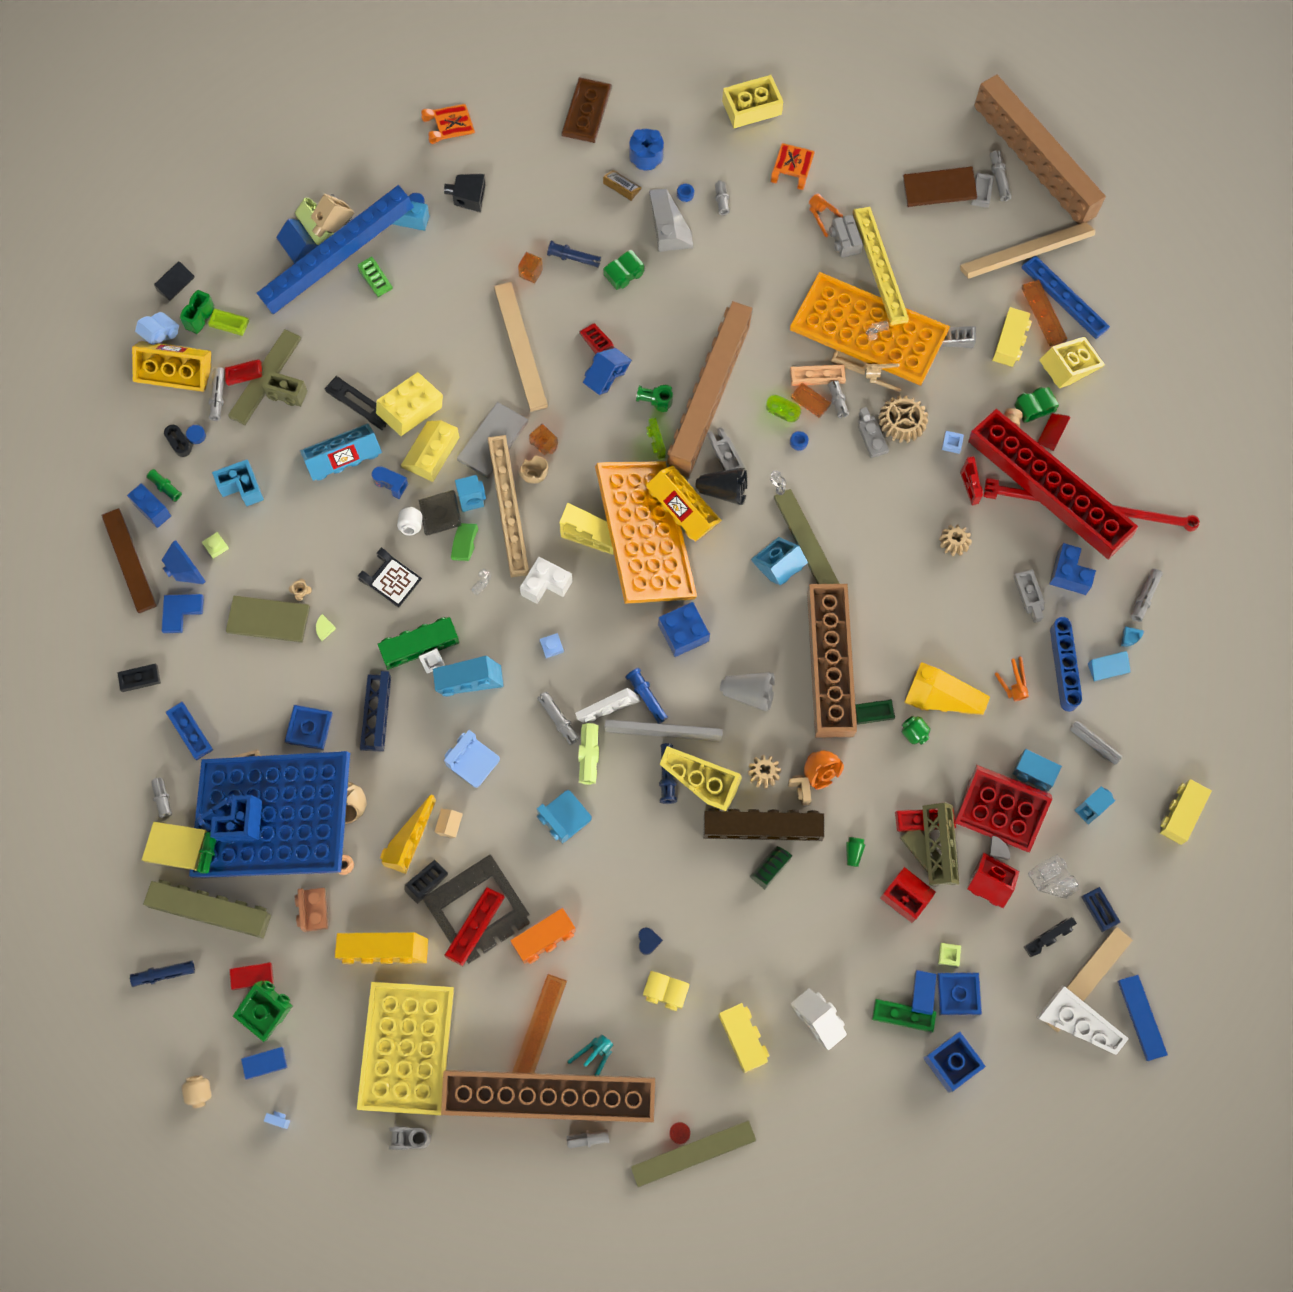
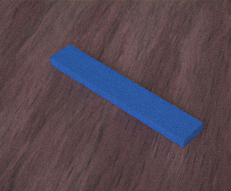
(1065, 297)

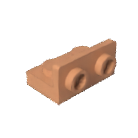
(311, 909)

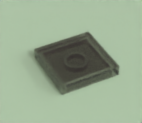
(440, 512)

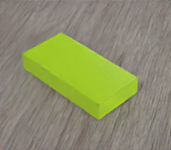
(228, 322)

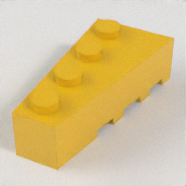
(381, 947)

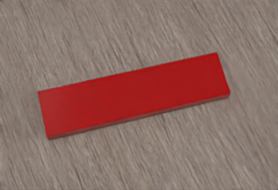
(474, 926)

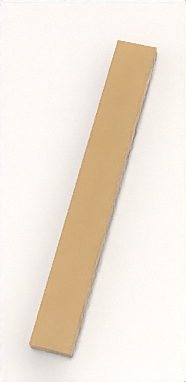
(1027, 250)
(520, 347)
(508, 506)

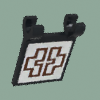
(392, 579)

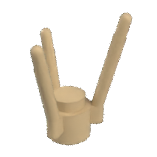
(874, 372)

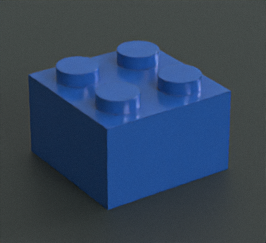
(683, 629)
(954, 1062)

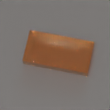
(810, 400)

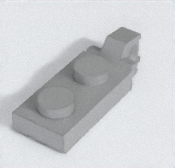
(871, 434)
(1030, 594)

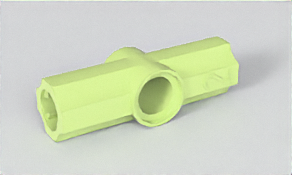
(588, 753)

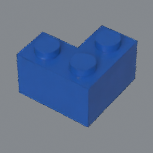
(604, 370)
(1068, 573)
(243, 822)

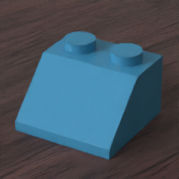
(780, 560)

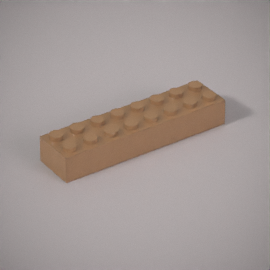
(831, 661)

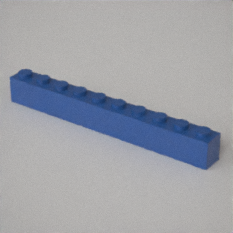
(335, 249)

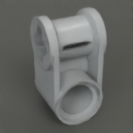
(404, 1138)

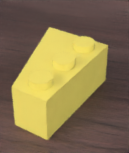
(585, 529)

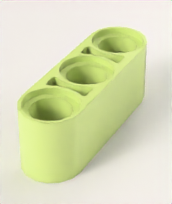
(304, 214)

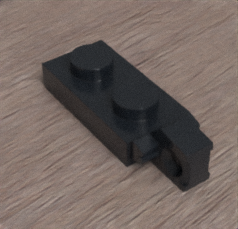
(1049, 937)

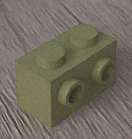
(285, 389)

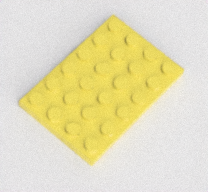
(405, 1048)

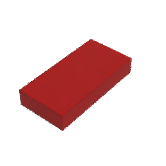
(243, 372)
(249, 975)

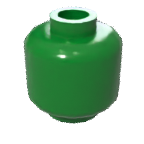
(915, 730)

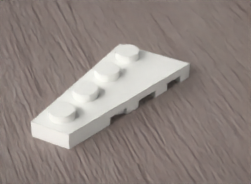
(1076, 1017)

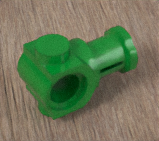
(655, 395)

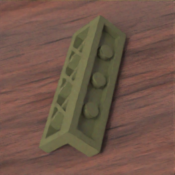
(948, 844)

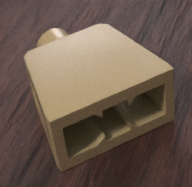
(330, 215)

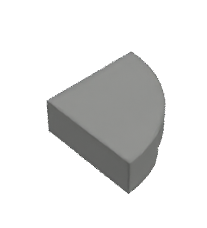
(999, 849)

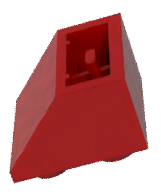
(908, 895)

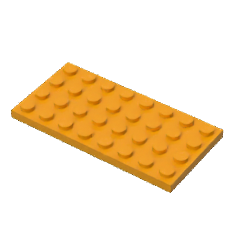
(842, 313)
(643, 535)

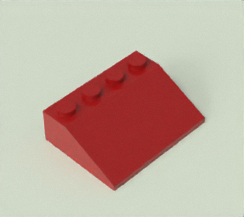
(1003, 808)

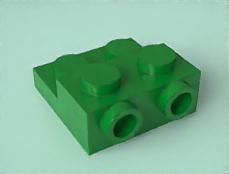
(263, 1010)

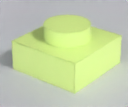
(215, 545)

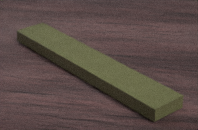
(273, 362)
(805, 538)
(693, 1153)

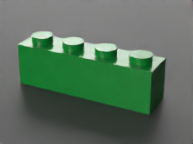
(414, 643)

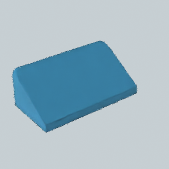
(1109, 666)

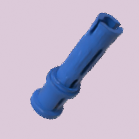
(642, 688)

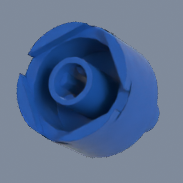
(646, 149)

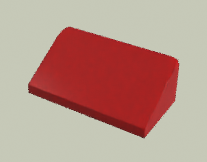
(1053, 430)

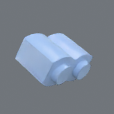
(157, 328)

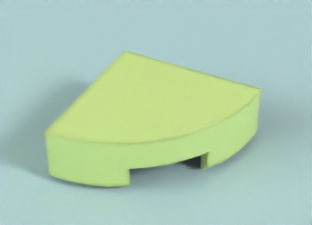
(324, 627)

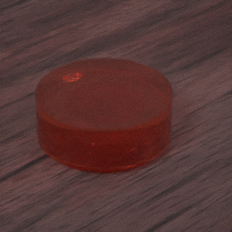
(679, 1133)

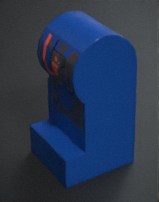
(393, 481)

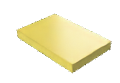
(174, 845)

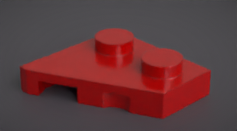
(971, 480)

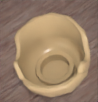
(534, 470)

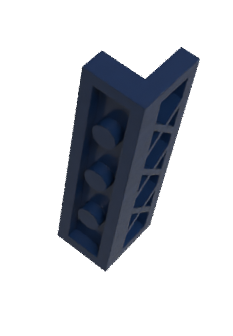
(379, 730)

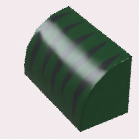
(771, 867)

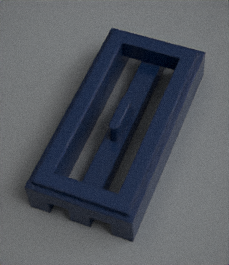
(1094, 913)

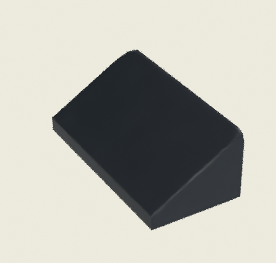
(174, 281)

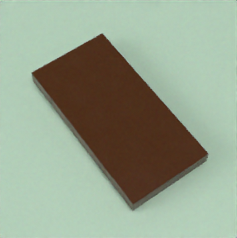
(586, 110)
(940, 186)

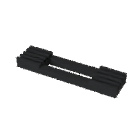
(338, 388)

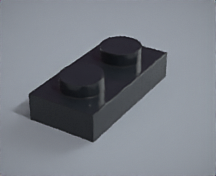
(139, 677)

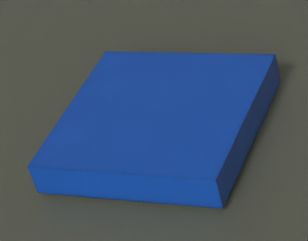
(308, 727)
(959, 994)

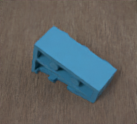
(468, 676)

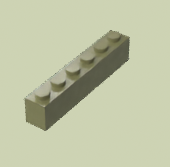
(207, 909)

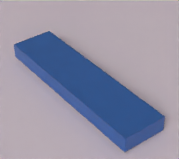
(1142, 1018)

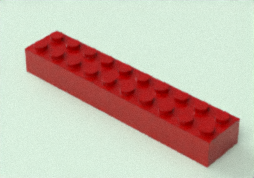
(1052, 484)

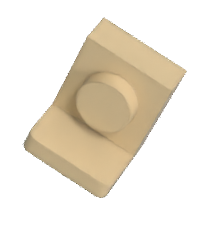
(803, 792)

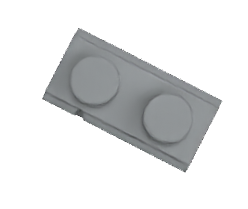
(846, 236)

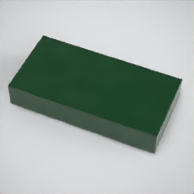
(874, 712)

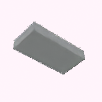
(984, 187)

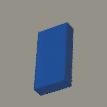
(923, 992)
(264, 1063)

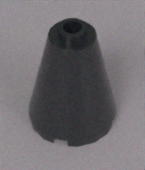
(724, 485)

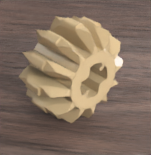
(958, 535)
(764, 778)

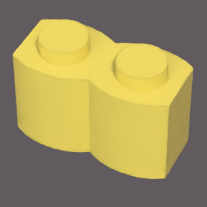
(665, 990)

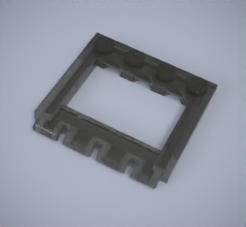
(464, 883)

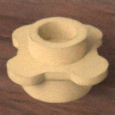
(294, 588)

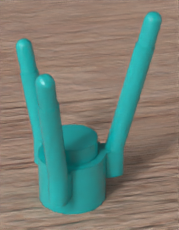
(601, 1046)

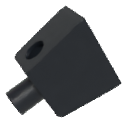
(467, 191)

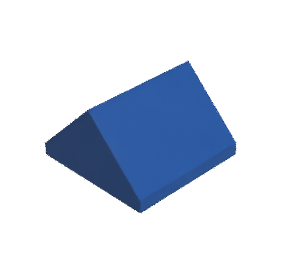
(295, 240)

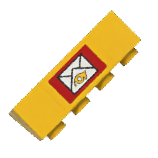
(171, 366)
(683, 503)

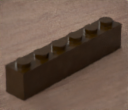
(763, 825)

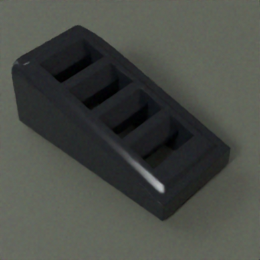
(409, 886)

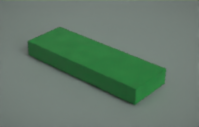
(902, 1015)

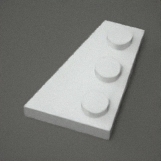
(608, 705)

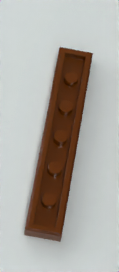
(129, 560)

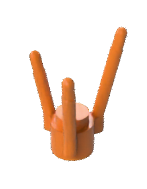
(819, 204)
(1019, 690)

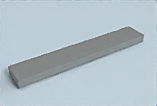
(663, 730)

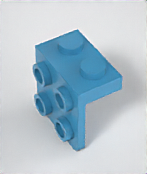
(564, 816)

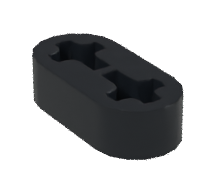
(180, 439)

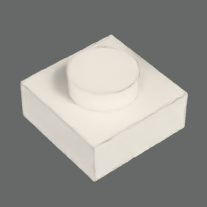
(431, 660)

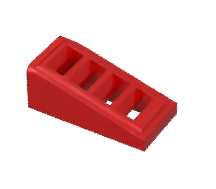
(591, 342)

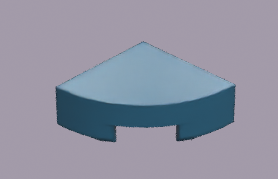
(1131, 636)

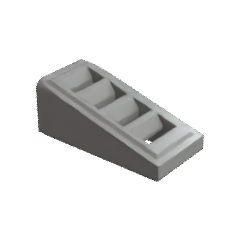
(964, 342)

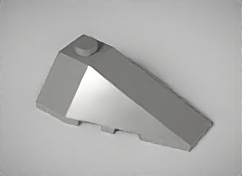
(670, 226)

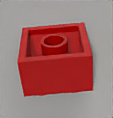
(993, 880)

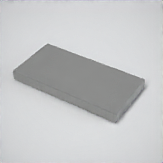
(497, 423)

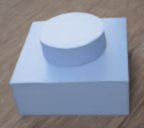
(952, 442)
(551, 645)
(277, 1119)

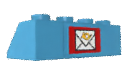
(341, 452)

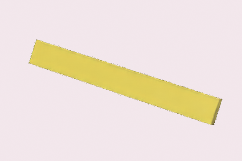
(880, 266)

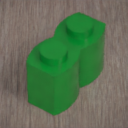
(624, 270)
(197, 311)
(1036, 404)

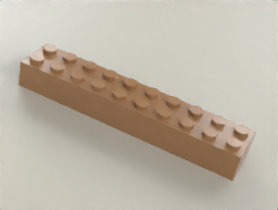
(1039, 150)
(710, 388)
(548, 1096)

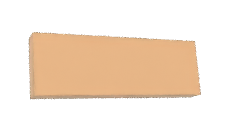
(817, 375)

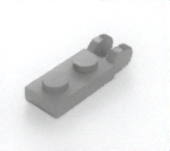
(725, 450)

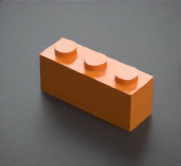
(543, 936)

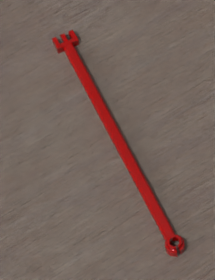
(994, 488)

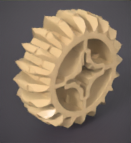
(900, 410)

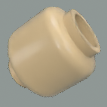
(196, 1091)

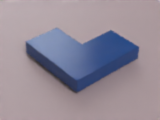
(176, 607)

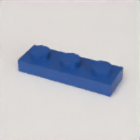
(189, 731)

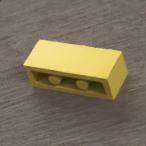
(1012, 337)
(1184, 811)
(744, 1037)

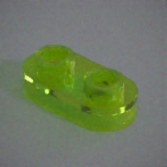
(784, 407)

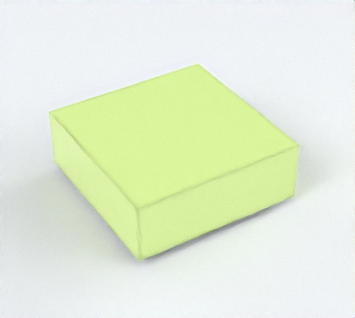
(949, 954)

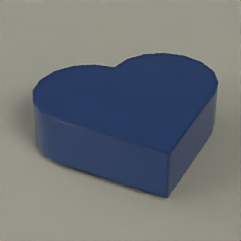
(648, 941)

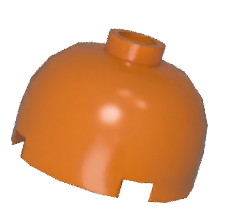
(821, 768)

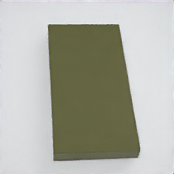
(267, 619)

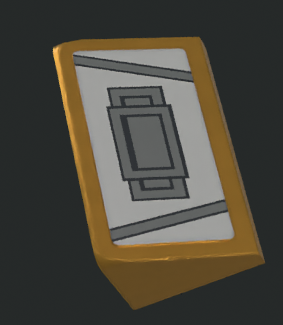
(621, 185)

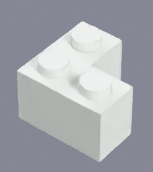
(545, 576)
(820, 1018)

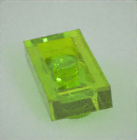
(658, 444)

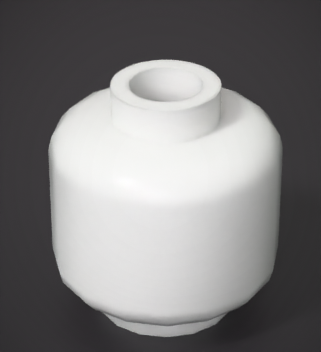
(409, 521)

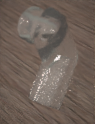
(875, 328)

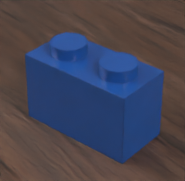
(149, 505)

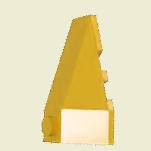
(943, 692)
(403, 846)

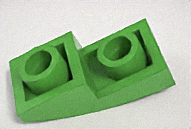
(463, 542)

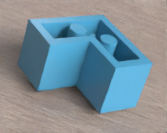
(240, 479)

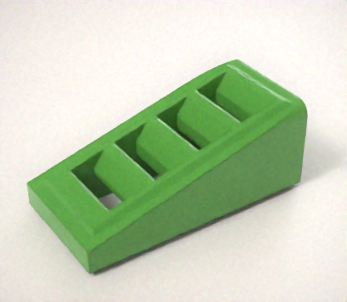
(370, 266)

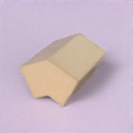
(448, 823)

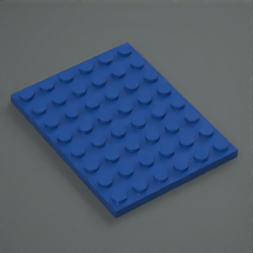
(299, 814)

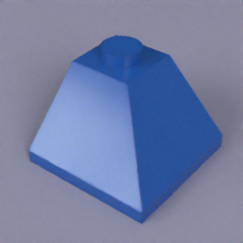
(180, 566)

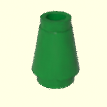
(854, 850)

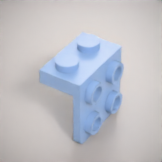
(471, 759)

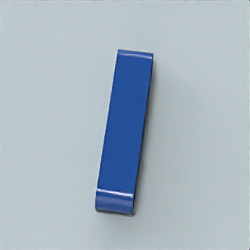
(1062, 672)

